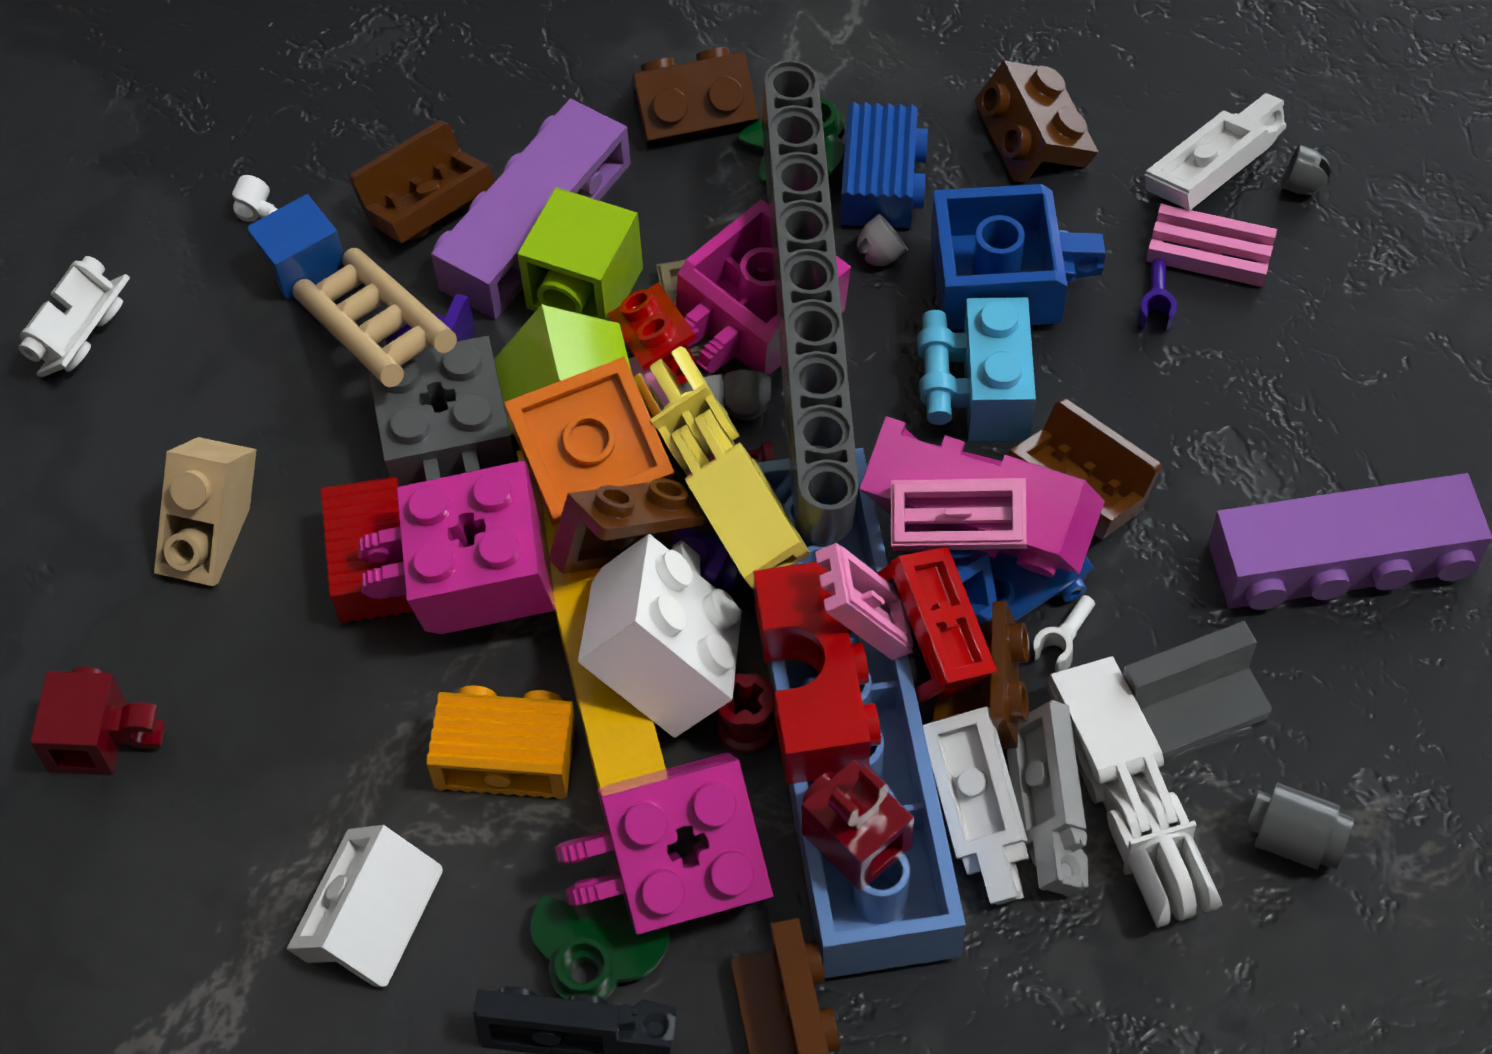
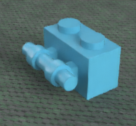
(996, 369)

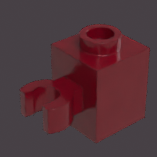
(86, 719)
(856, 822)

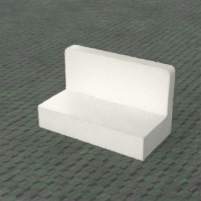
(367, 904)

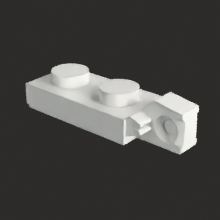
(1216, 152)
(978, 800)

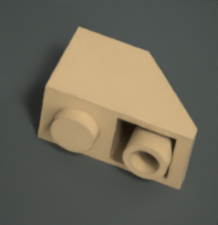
(202, 508)

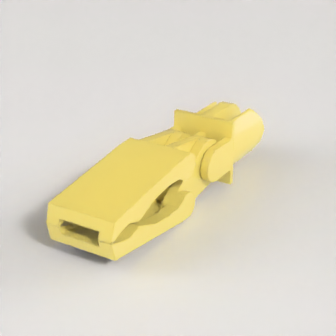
(730, 486)

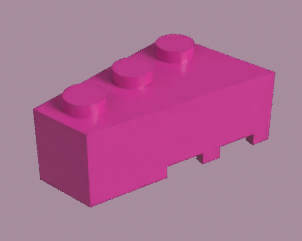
(1059, 506)

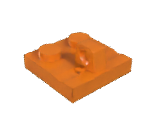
(587, 435)

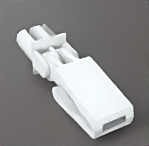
(1121, 769)

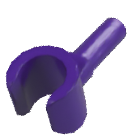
(1158, 297)

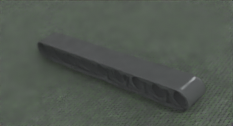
(808, 305)

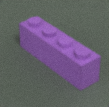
(572, 152)
(1349, 541)

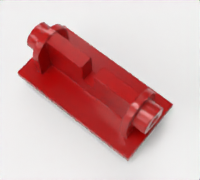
(653, 328)

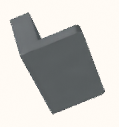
(1199, 689)

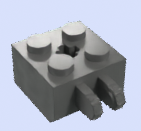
(443, 415)

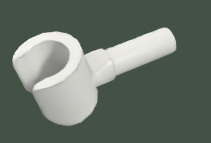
(251, 198)
(1064, 634)

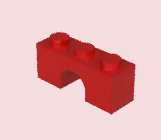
(824, 721)

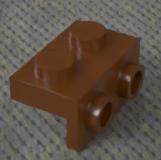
(694, 95)
(1033, 119)
(419, 183)
(1095, 453)
(613, 518)
(1002, 690)
(780, 996)

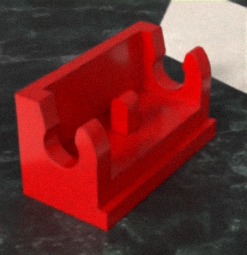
(941, 622)

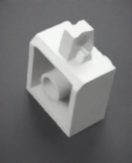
(662, 634)

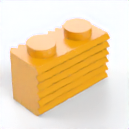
(502, 743)

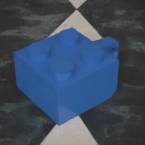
(1007, 247)

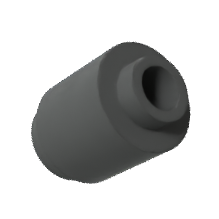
(1300, 827)

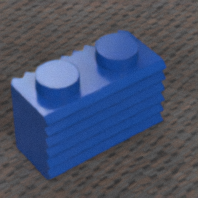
(880, 164)

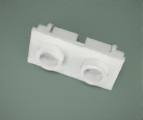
(62, 336)

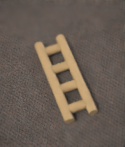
(364, 339)

